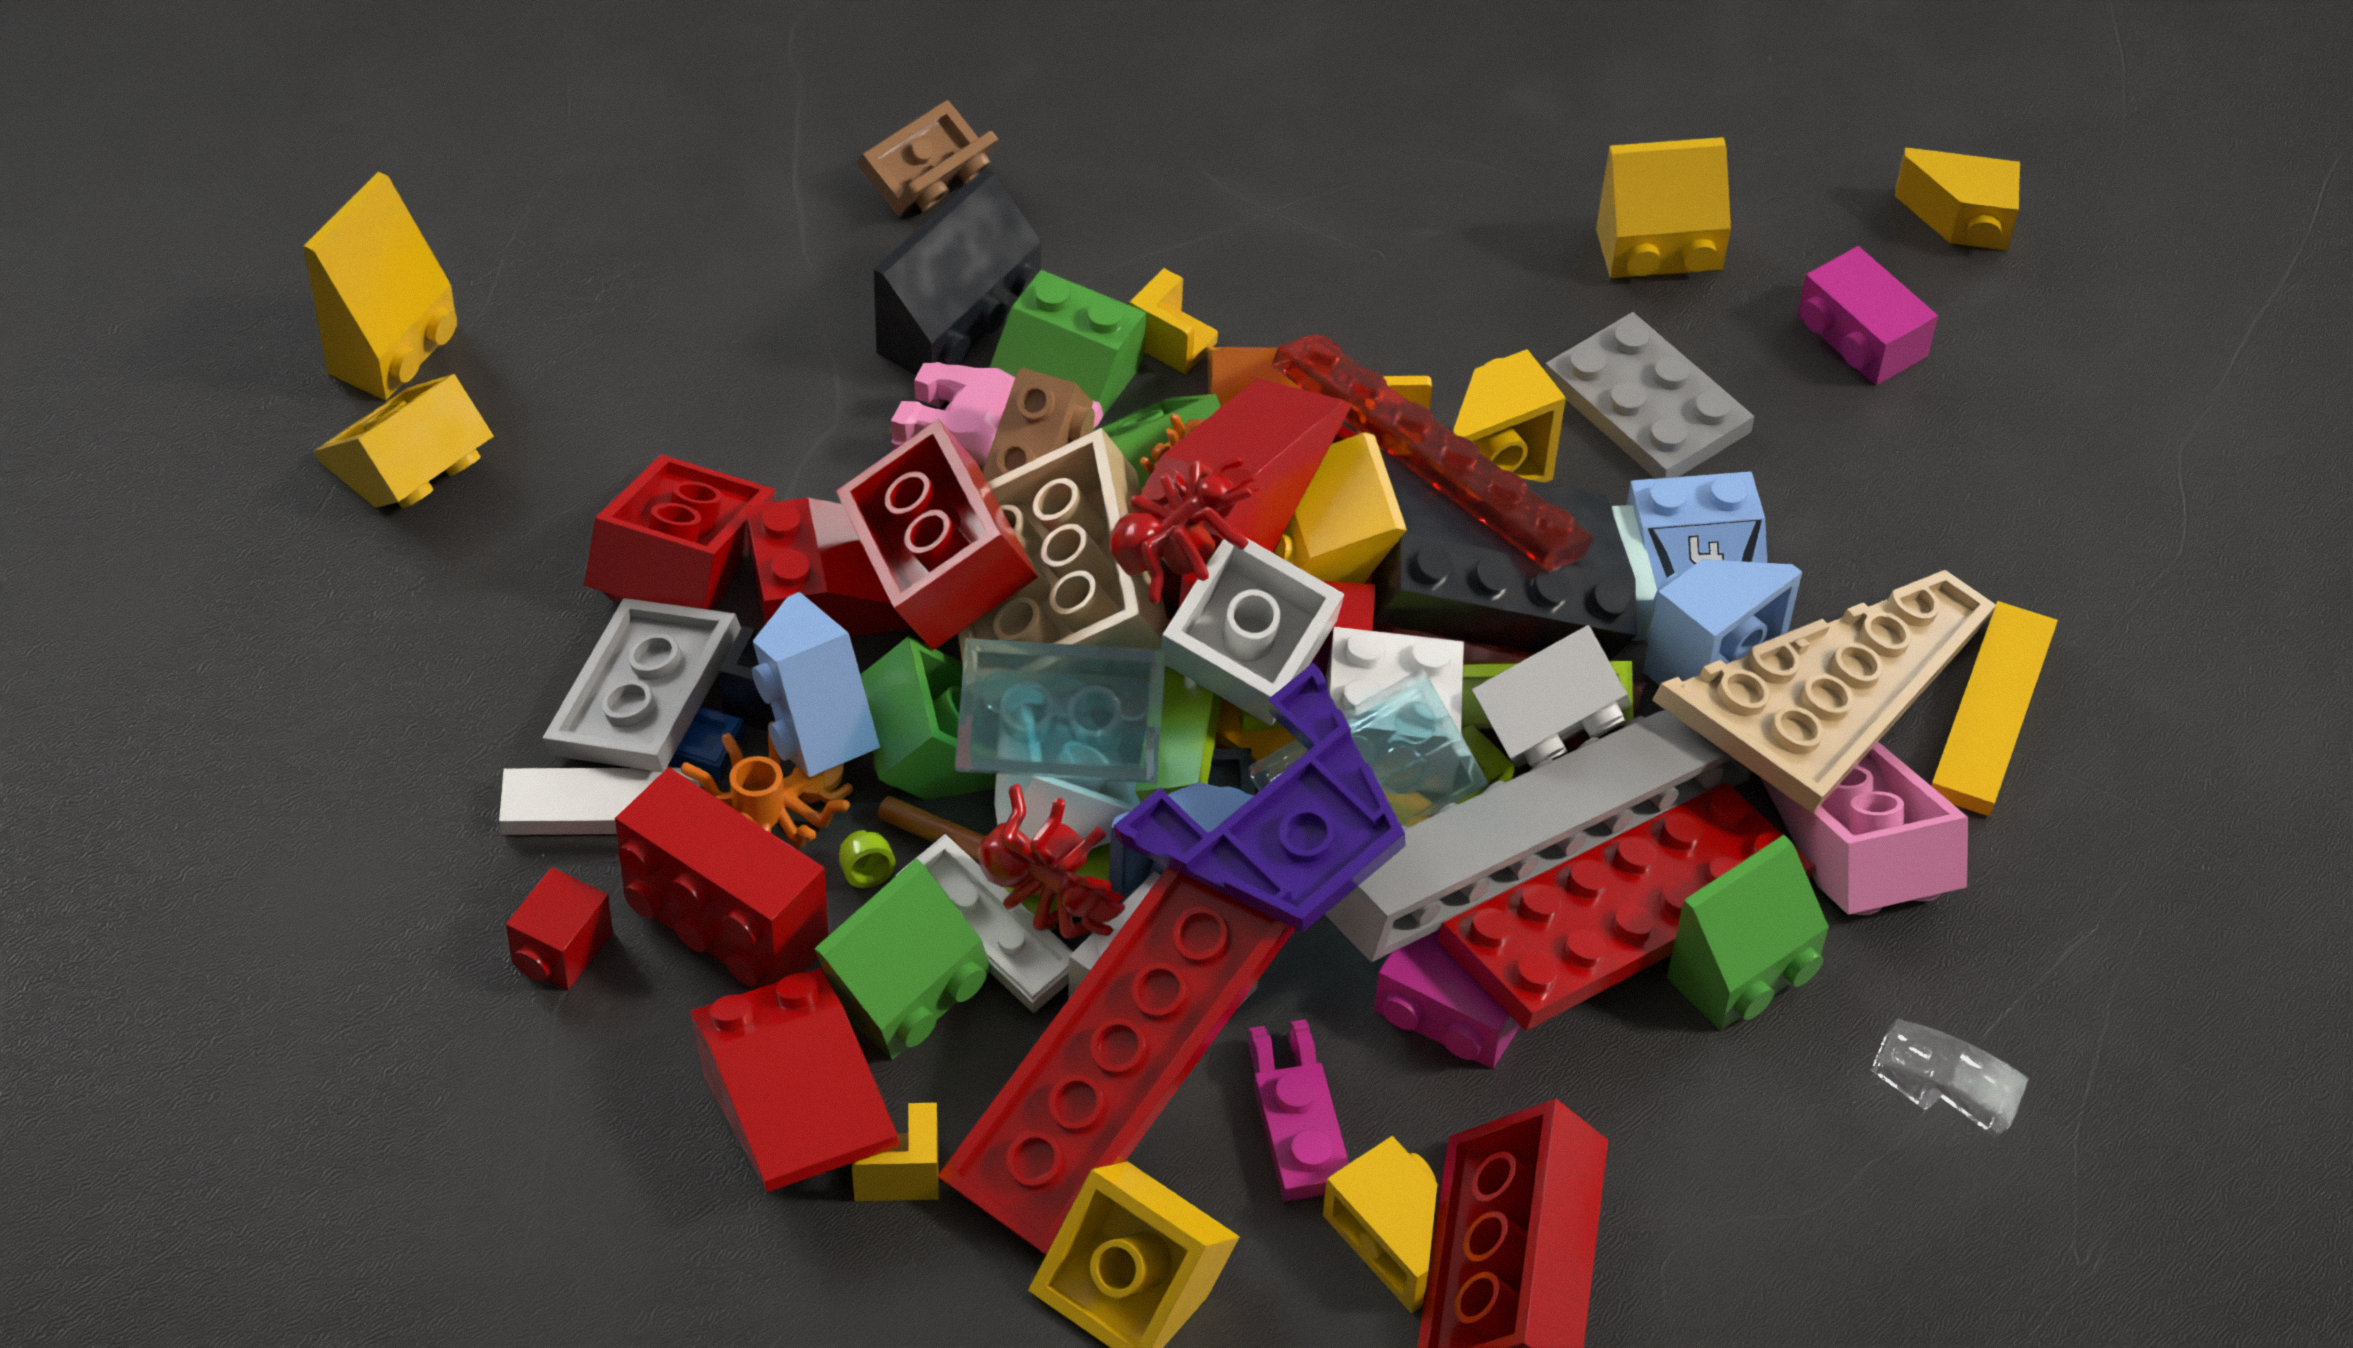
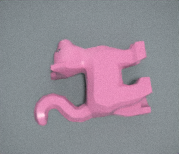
(974, 408)

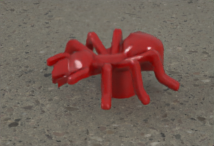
(1177, 528)
(1048, 867)

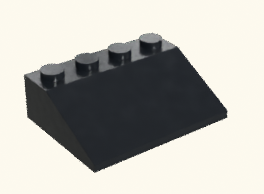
(1473, 585)

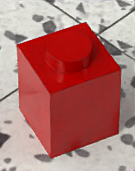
(559, 929)

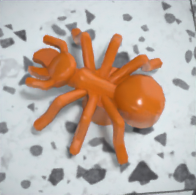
(763, 793)

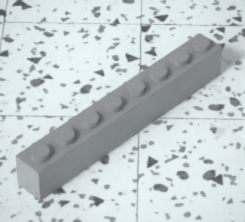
(1530, 827)

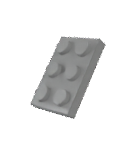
(1649, 398)
(642, 685)

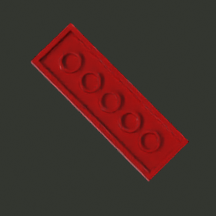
(1604, 909)
(1114, 1054)

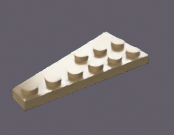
(1828, 692)

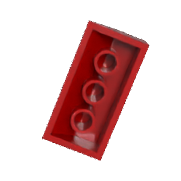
(1516, 1233)

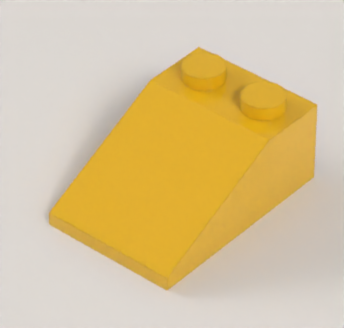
(377, 291)

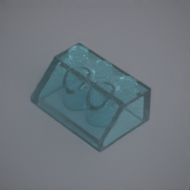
(1061, 710)
(1409, 747)

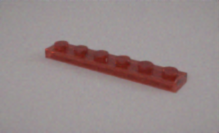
(1435, 453)

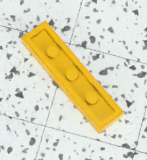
(1993, 708)

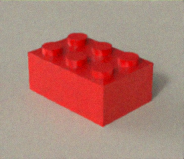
(936, 535)
(721, 881)

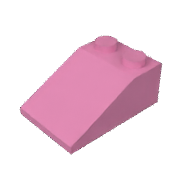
(1880, 837)

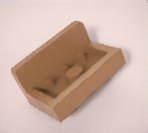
(925, 158)
(1037, 420)

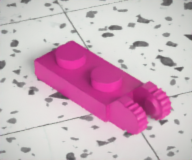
(1297, 1114)

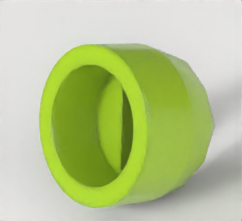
(874, 859)

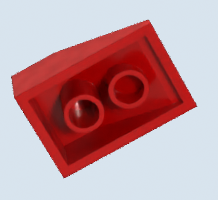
(1280, 439)
(673, 535)
(816, 552)
(792, 1079)

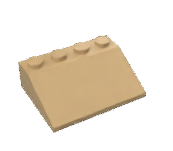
(1064, 521)

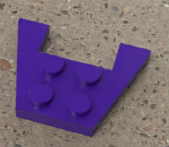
(1296, 840)

